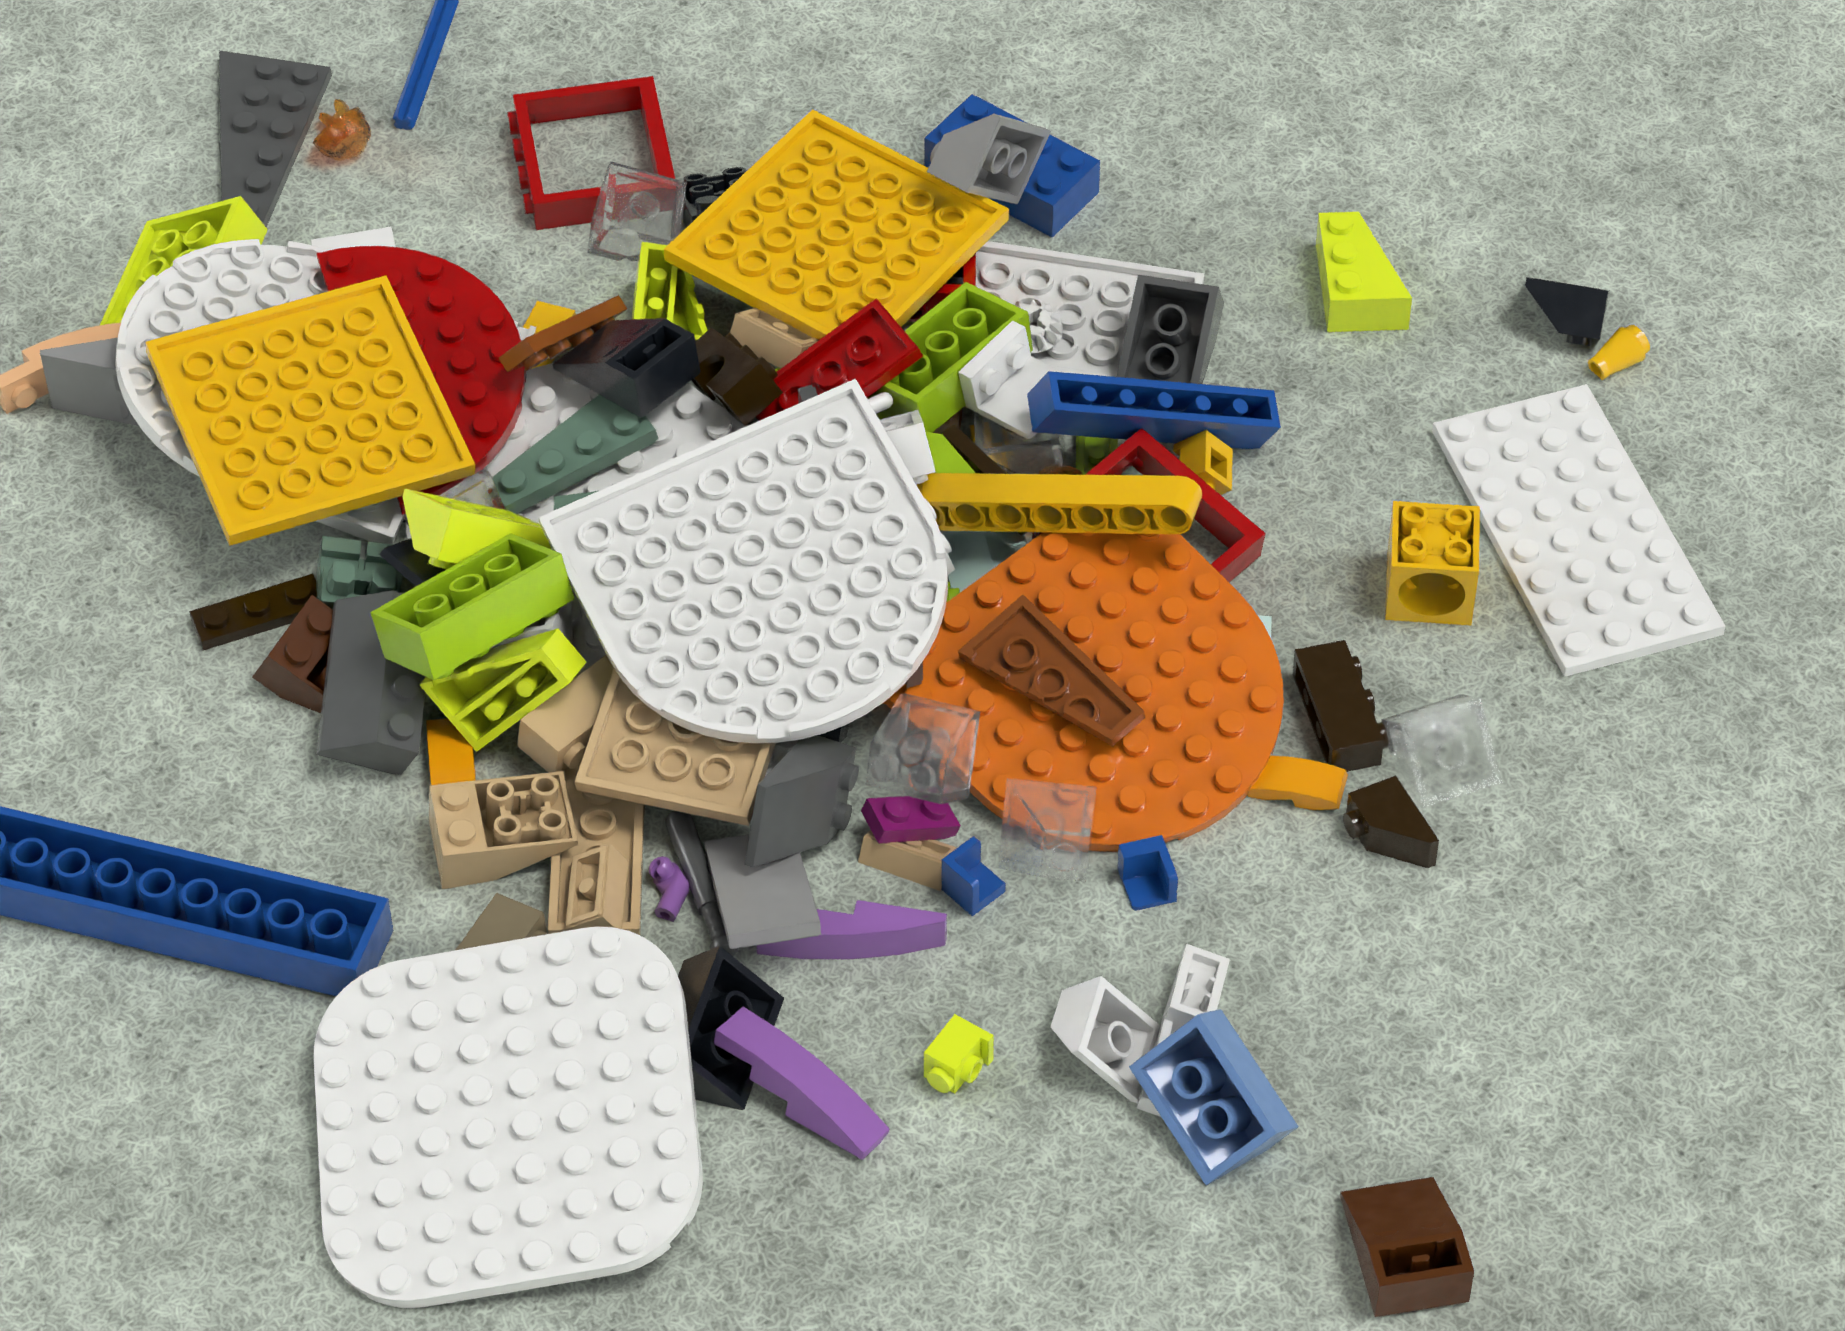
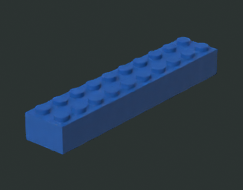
(188, 904)

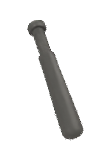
(696, 870)

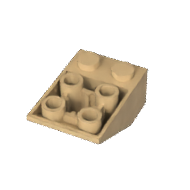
(498, 826)

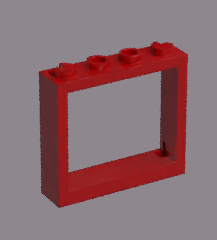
(530, 108)
(1213, 513)

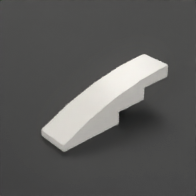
(1194, 992)

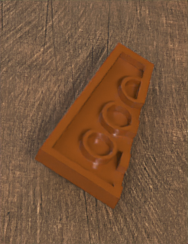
(561, 336)
(1047, 667)

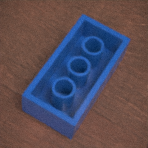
(1059, 184)

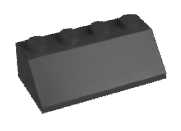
(368, 701)

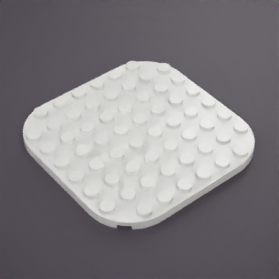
(506, 1118)

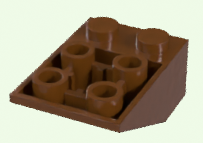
(299, 659)
(1408, 1246)

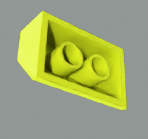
(457, 529)

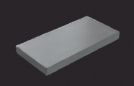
(761, 901)

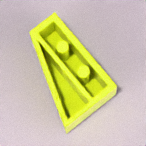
(1357, 278)
(504, 685)

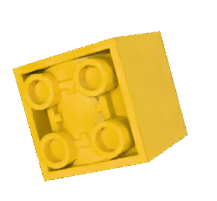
(1432, 563)

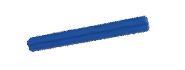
(424, 64)

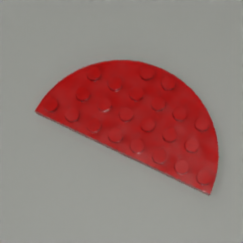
(460, 333)

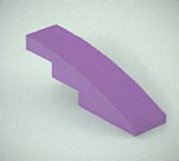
(866, 933)
(813, 1091)

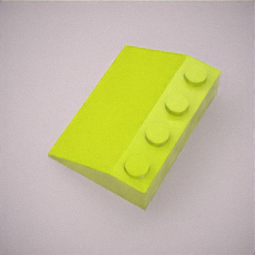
(177, 235)

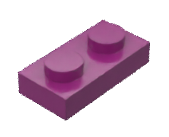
(909, 819)

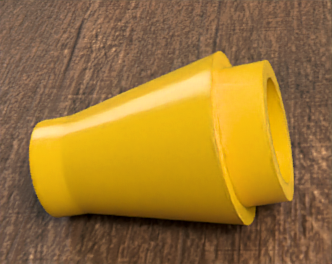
(1621, 351)

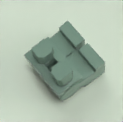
(346, 575)

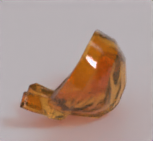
(344, 133)

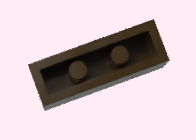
(1339, 706)

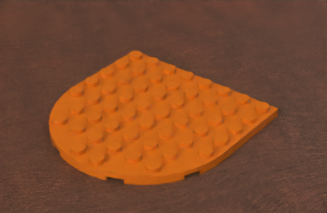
(1167, 637)

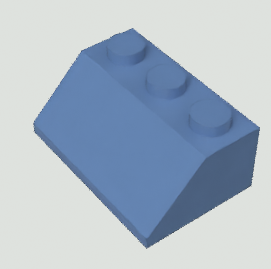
(1213, 1095)

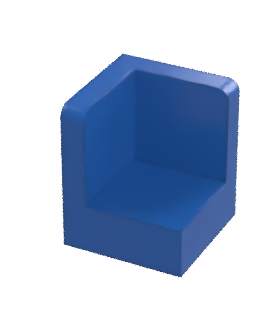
(1147, 873)
(968, 879)

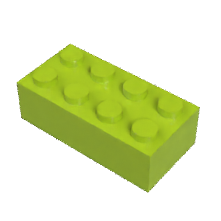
(948, 340)
(472, 606)

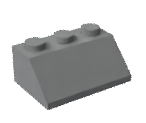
(990, 157)

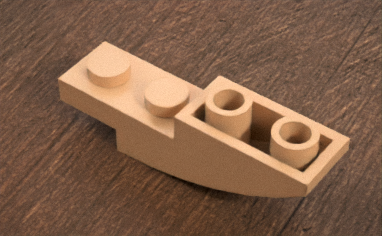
(27, 381)

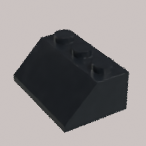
(713, 992)

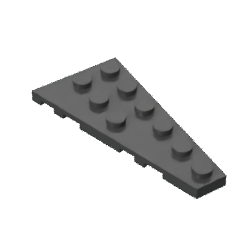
(264, 124)

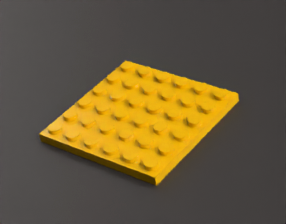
(833, 227)
(309, 409)

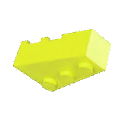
(666, 292)

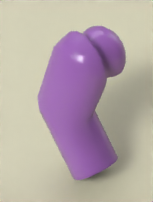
(672, 886)

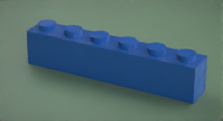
(1164, 409)

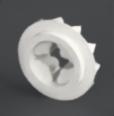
(1048, 329)

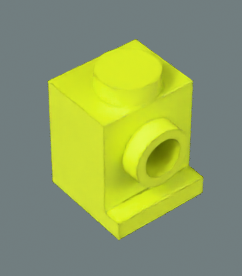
(957, 1055)

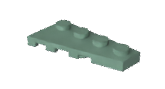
(573, 451)

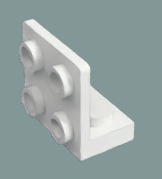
(1000, 379)

